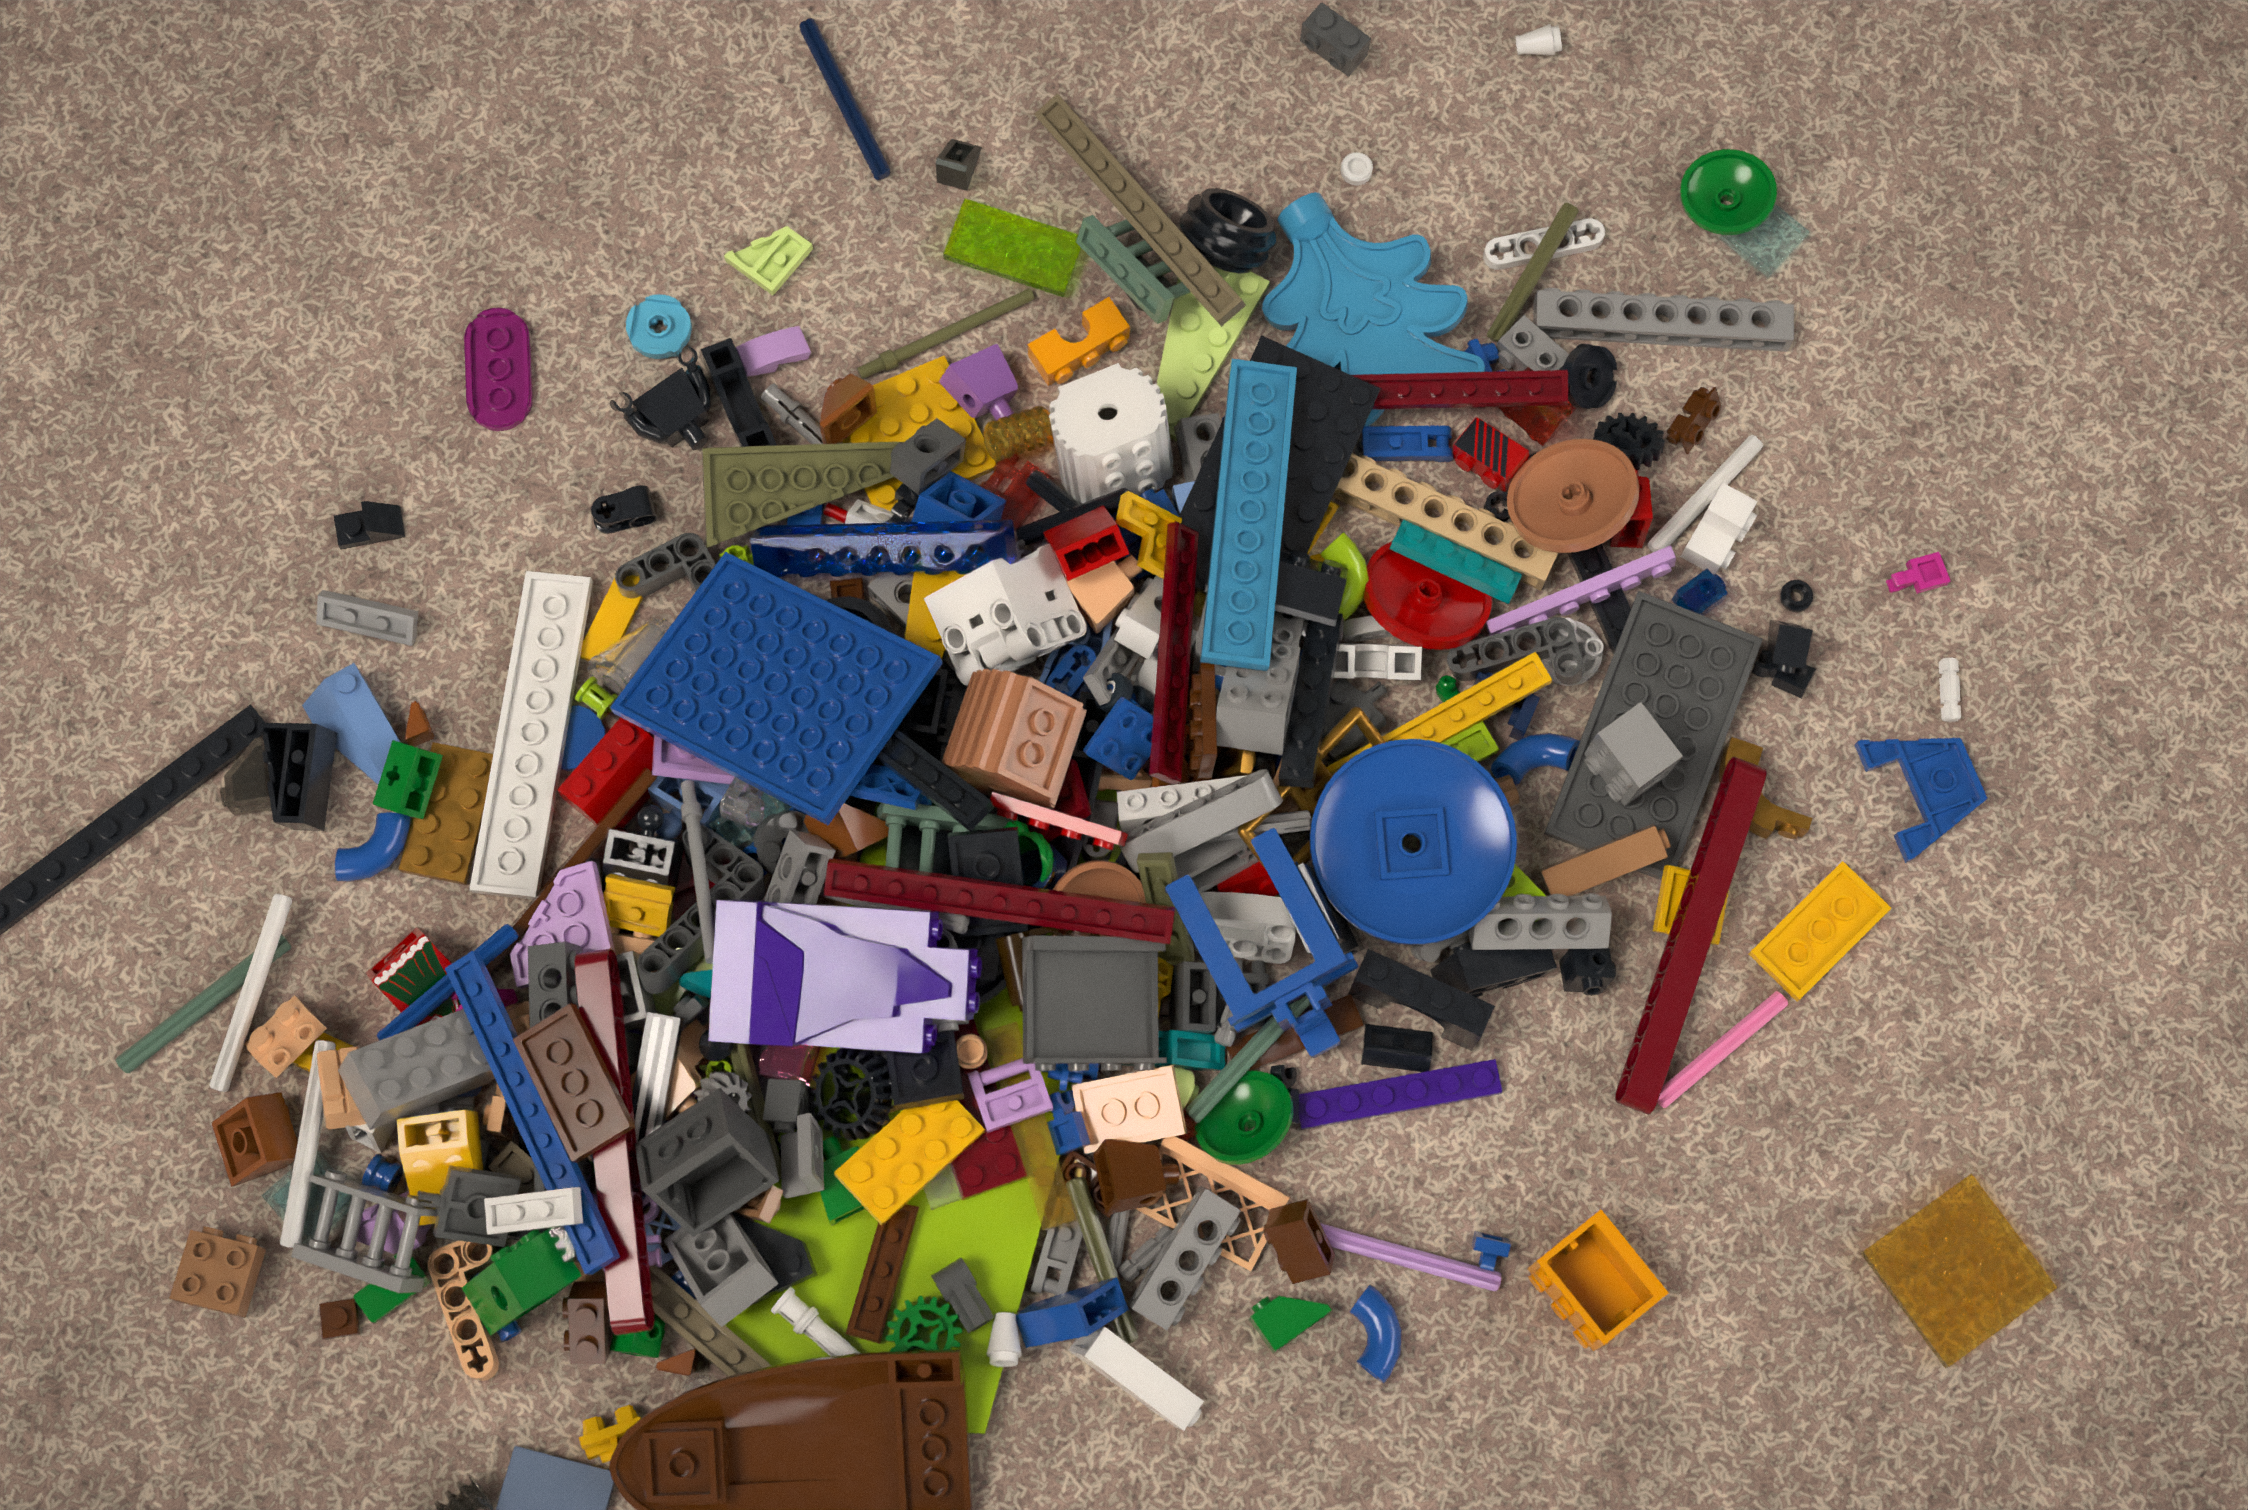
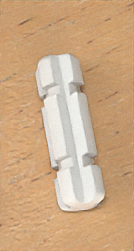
(1949, 689)

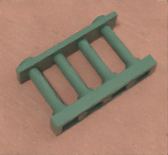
(1126, 269)
(930, 821)

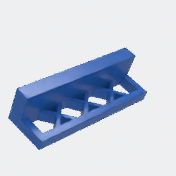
(886, 787)

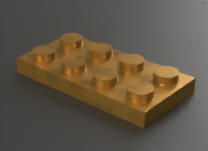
(448, 834)

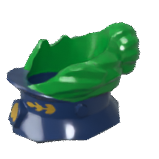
(1040, 861)

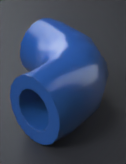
(1535, 752)
(376, 853)
(1382, 1332)

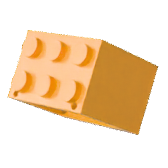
(1596, 1281)

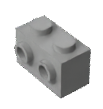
(1530, 347)

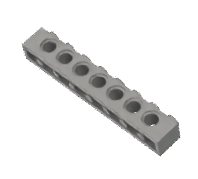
(1679, 331)

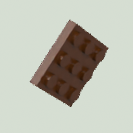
(1201, 715)

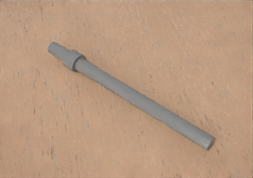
(692, 815)

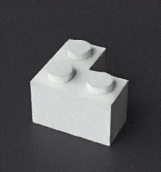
(1723, 523)

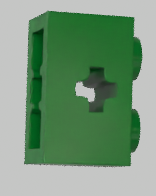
(407, 779)

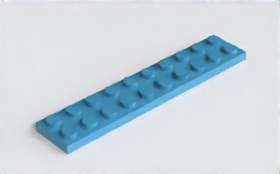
(1249, 515)

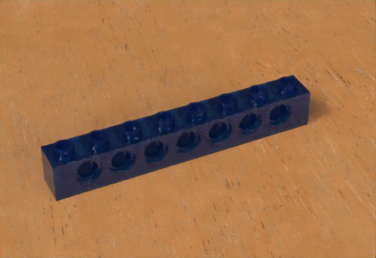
(993, 536)

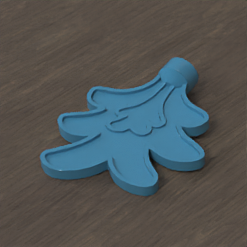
(1362, 300)

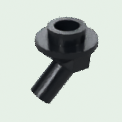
(714, 1050)

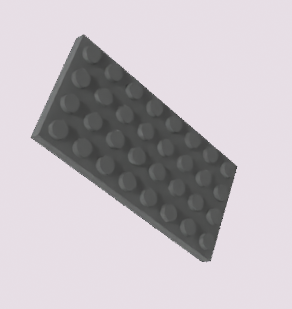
(1691, 682)

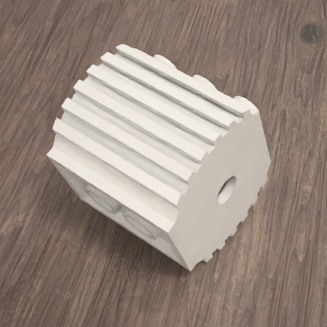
(1111, 434)

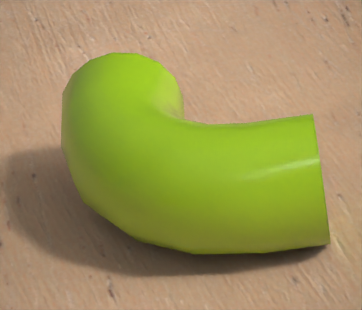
(1346, 553)

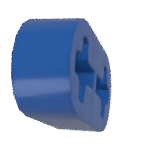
(1067, 665)

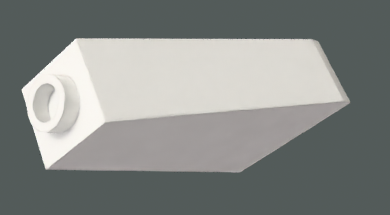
(1138, 1377)

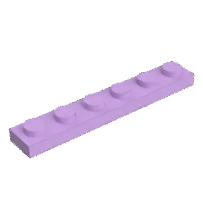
(1593, 589)

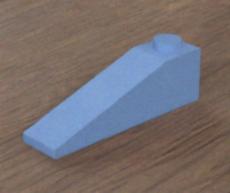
(351, 709)

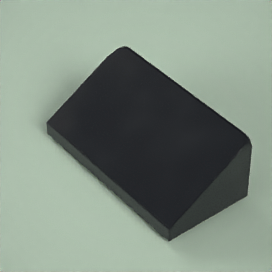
(1397, 1048)

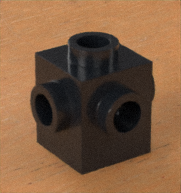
(1587, 970)

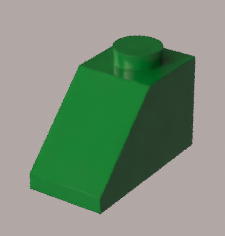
(1285, 1319)

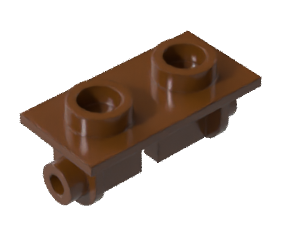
(1702, 408)

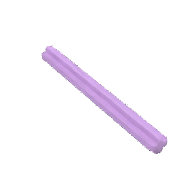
(1412, 1258)

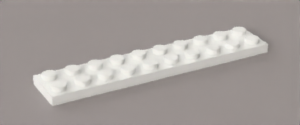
(531, 735)

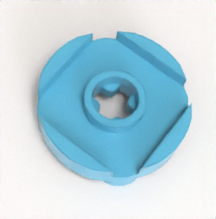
(648, 313)

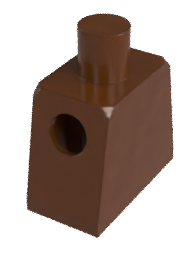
(1131, 1175)

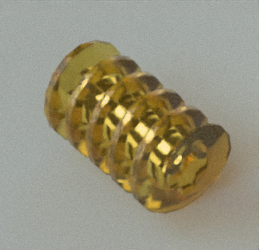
(1018, 433)

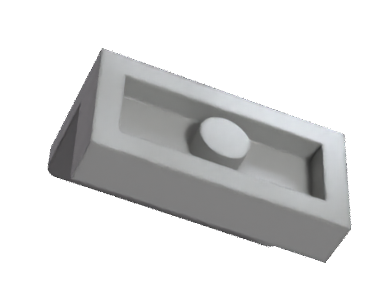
(802, 1158)

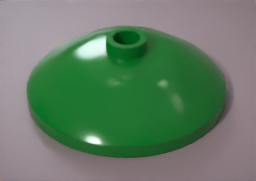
(1733, 178)
(1255, 1102)

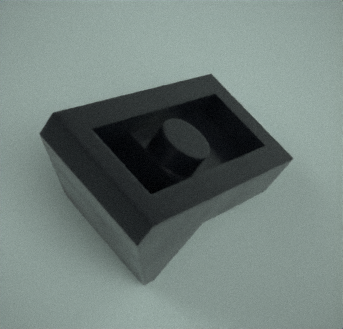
(371, 525)

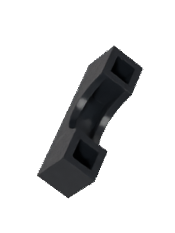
(736, 395)

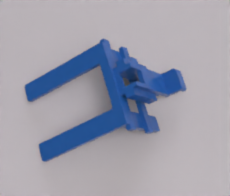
(1329, 964)

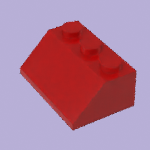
(609, 772)

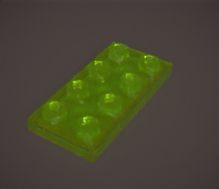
(1013, 247)

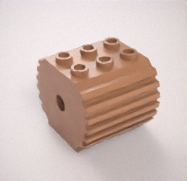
(1014, 737)

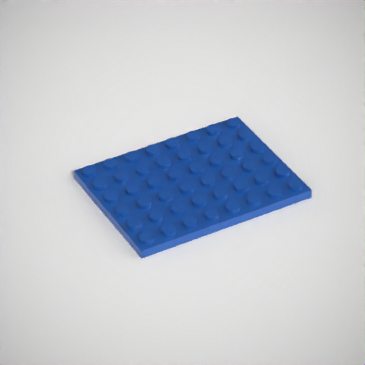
(777, 687)

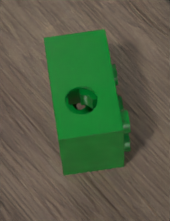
(519, 1280)

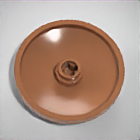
(1573, 495)

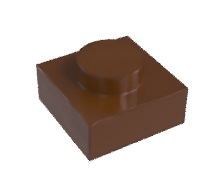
(339, 1319)

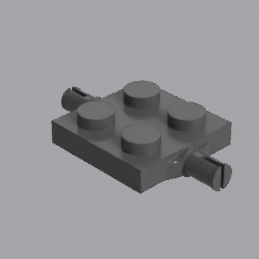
(1342, 700)
(462, 1204)

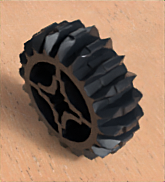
(868, 1101)

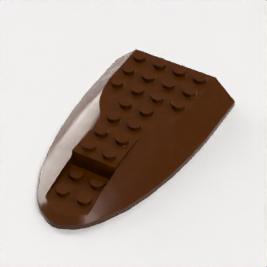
(808, 1438)

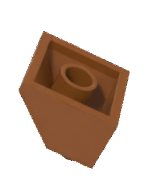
(846, 408)

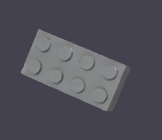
(415, 1069)

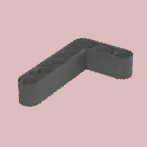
(679, 566)
(685, 932)

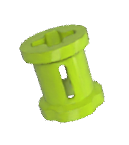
(596, 697)

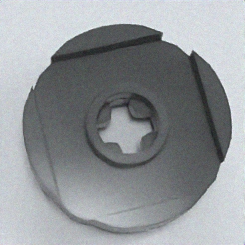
(771, 833)

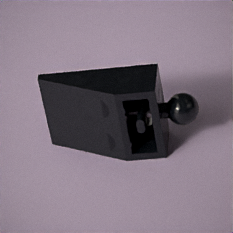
(646, 860)

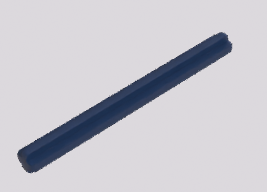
(844, 99)

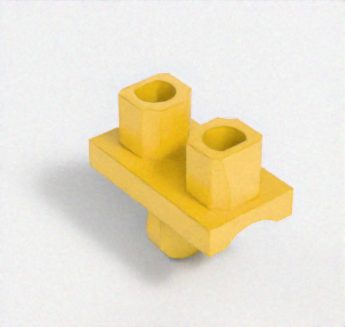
(602, 1441)

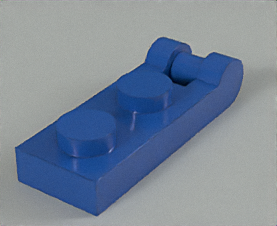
(1407, 443)

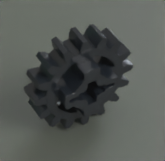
(1632, 436)

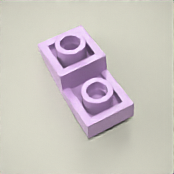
(775, 348)

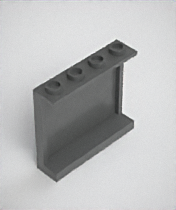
(1090, 1002)

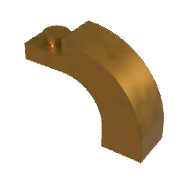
(1767, 815)

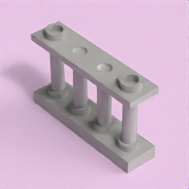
(345, 1258)

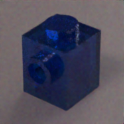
(1701, 593)

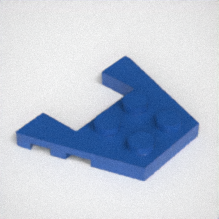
(1939, 780)

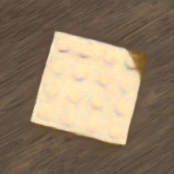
(1958, 1270)

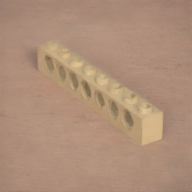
(1452, 510)

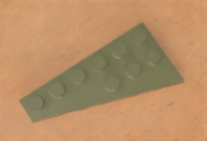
(769, 483)

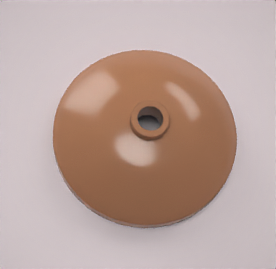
(1102, 880)

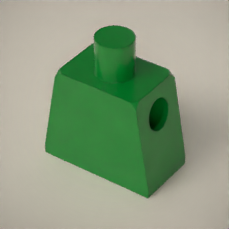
(836, 1198)

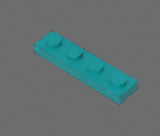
(1455, 561)

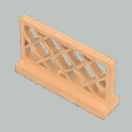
(1226, 1175)

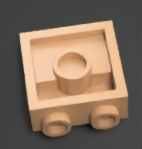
(284, 1036)

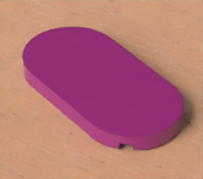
(498, 369)

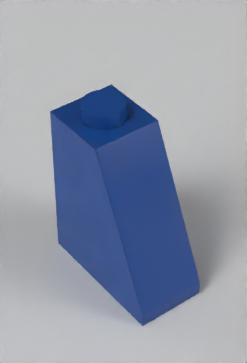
(1071, 1313)

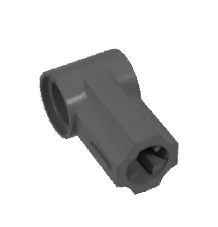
(959, 1289)

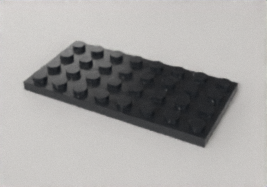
(1324, 431)

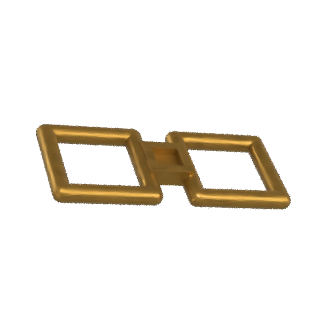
(1308, 797)

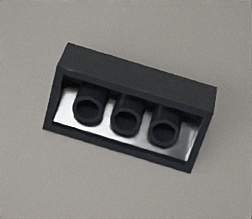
(1309, 587)

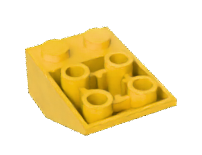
(434, 1143)

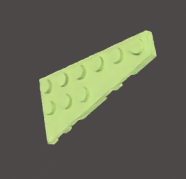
(1199, 345)

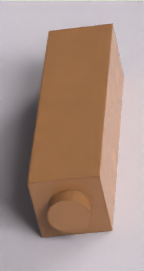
(1606, 861)

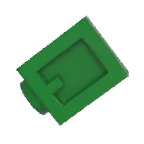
(379, 1301)

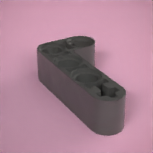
(1509, 643)

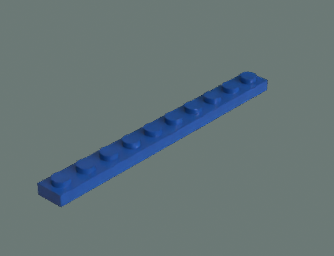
(496, 1035)

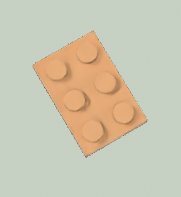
(1131, 1107)

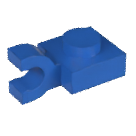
(1068, 1127)

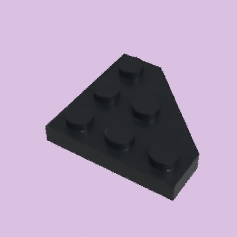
(784, 1255)

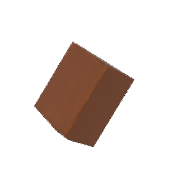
(418, 726)
(682, 1363)

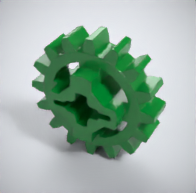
(939, 1327)

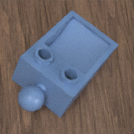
(707, 794)

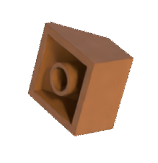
(255, 1137)

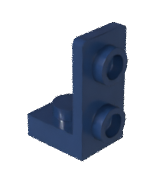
(1521, 716)

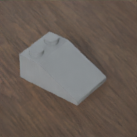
(721, 1268)

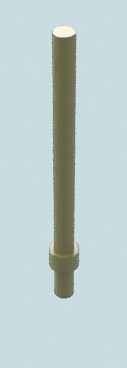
(889, 359)

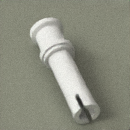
(806, 1321)

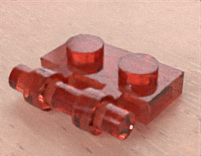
(1019, 497)

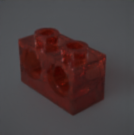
(1532, 420)

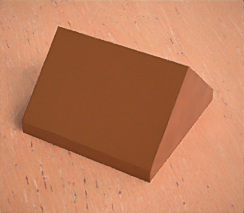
(848, 830)

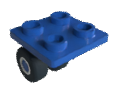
(1126, 732)

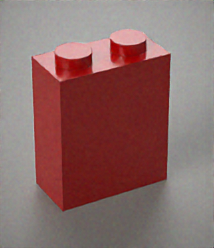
(1086, 543)

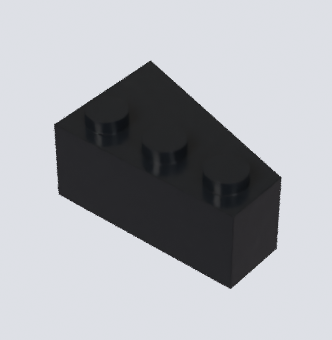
(299, 772)
(1491, 969)

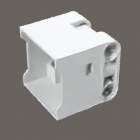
(1006, 614)

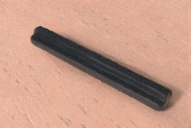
(1034, 531)

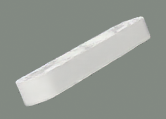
(1504, 244)

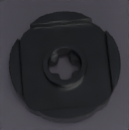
(1601, 364)

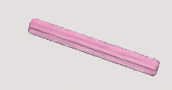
(1721, 1048)

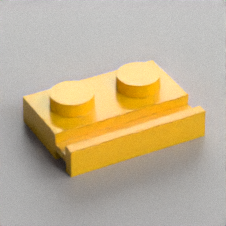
(638, 905)

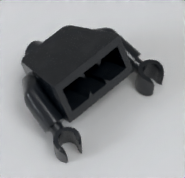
(672, 408)

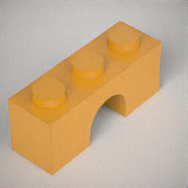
(1059, 359)

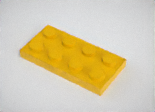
(1819, 931)
(907, 1156)

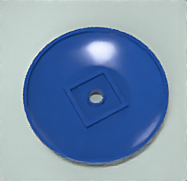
(1424, 793)

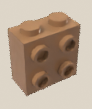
(218, 1272)

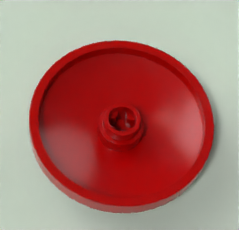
(1423, 603)

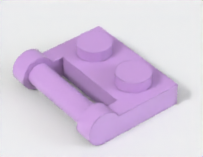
(1013, 1102)

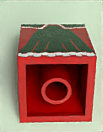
(411, 971)

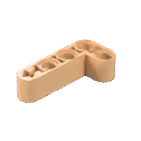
(458, 1316)

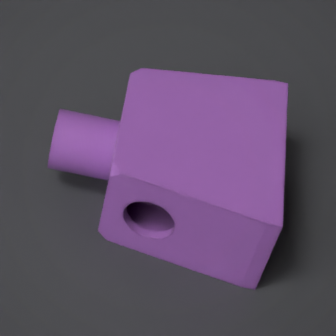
(982, 383)

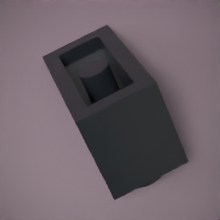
(1788, 645)

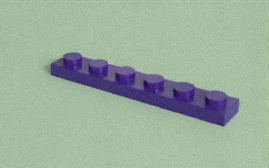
(1399, 1094)

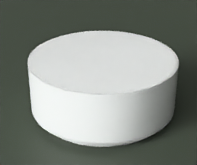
(1356, 168)

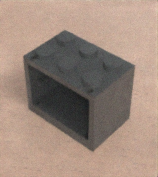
(706, 1162)

